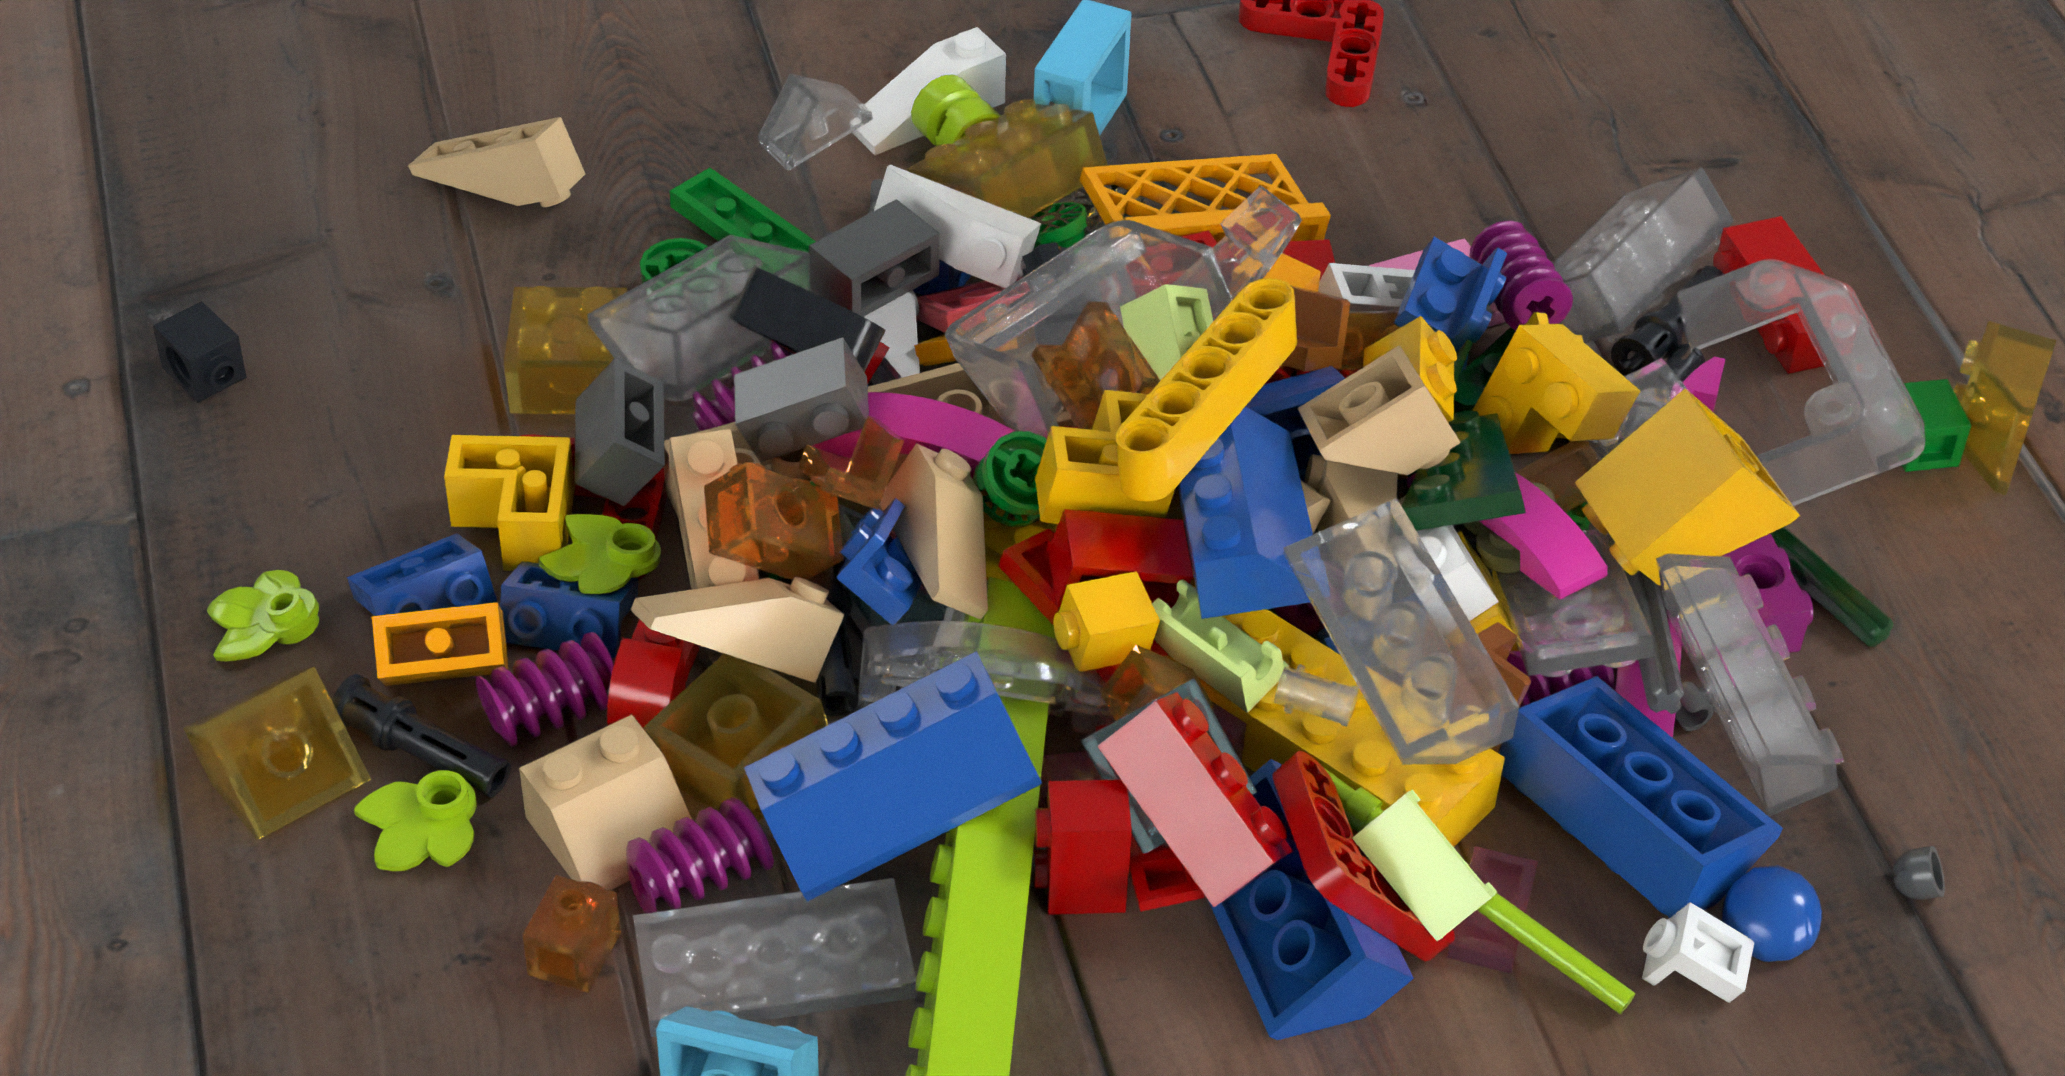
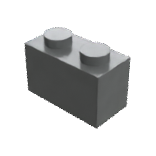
(875, 259)
(801, 400)
(619, 432)

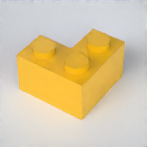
(1553, 386)
(1082, 466)
(513, 486)

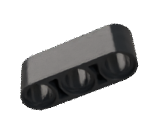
(801, 318)

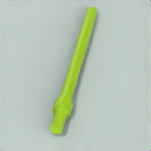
(1363, 808)

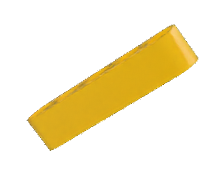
(1206, 390)

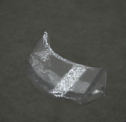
(1017, 661)

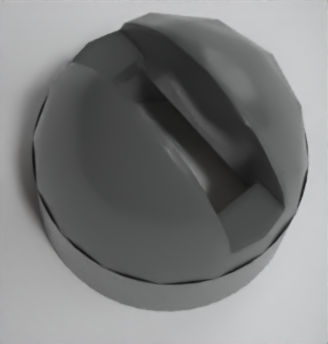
(1919, 874)

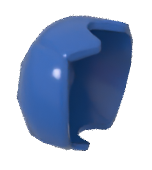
(1774, 911)

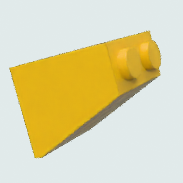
(1682, 489)

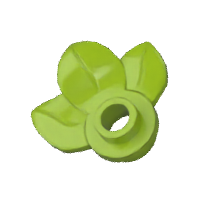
(602, 553)
(263, 614)
(421, 820)

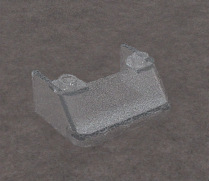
(1042, 307)
(1857, 423)

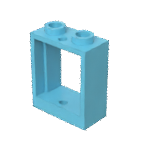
(1087, 62)

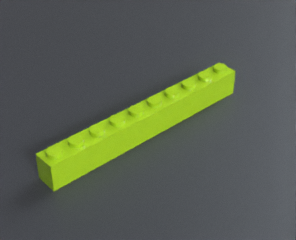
(981, 903)

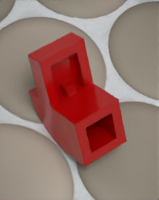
(648, 674)

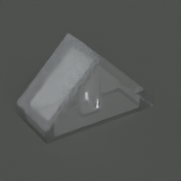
(809, 119)

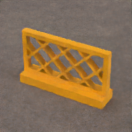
(1186, 175)

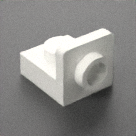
(1699, 950)

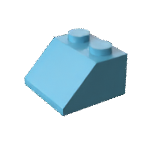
(724, 1045)

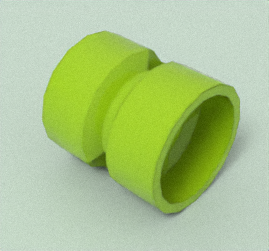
(949, 108)

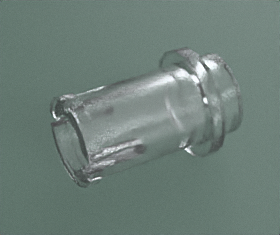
(1315, 695)

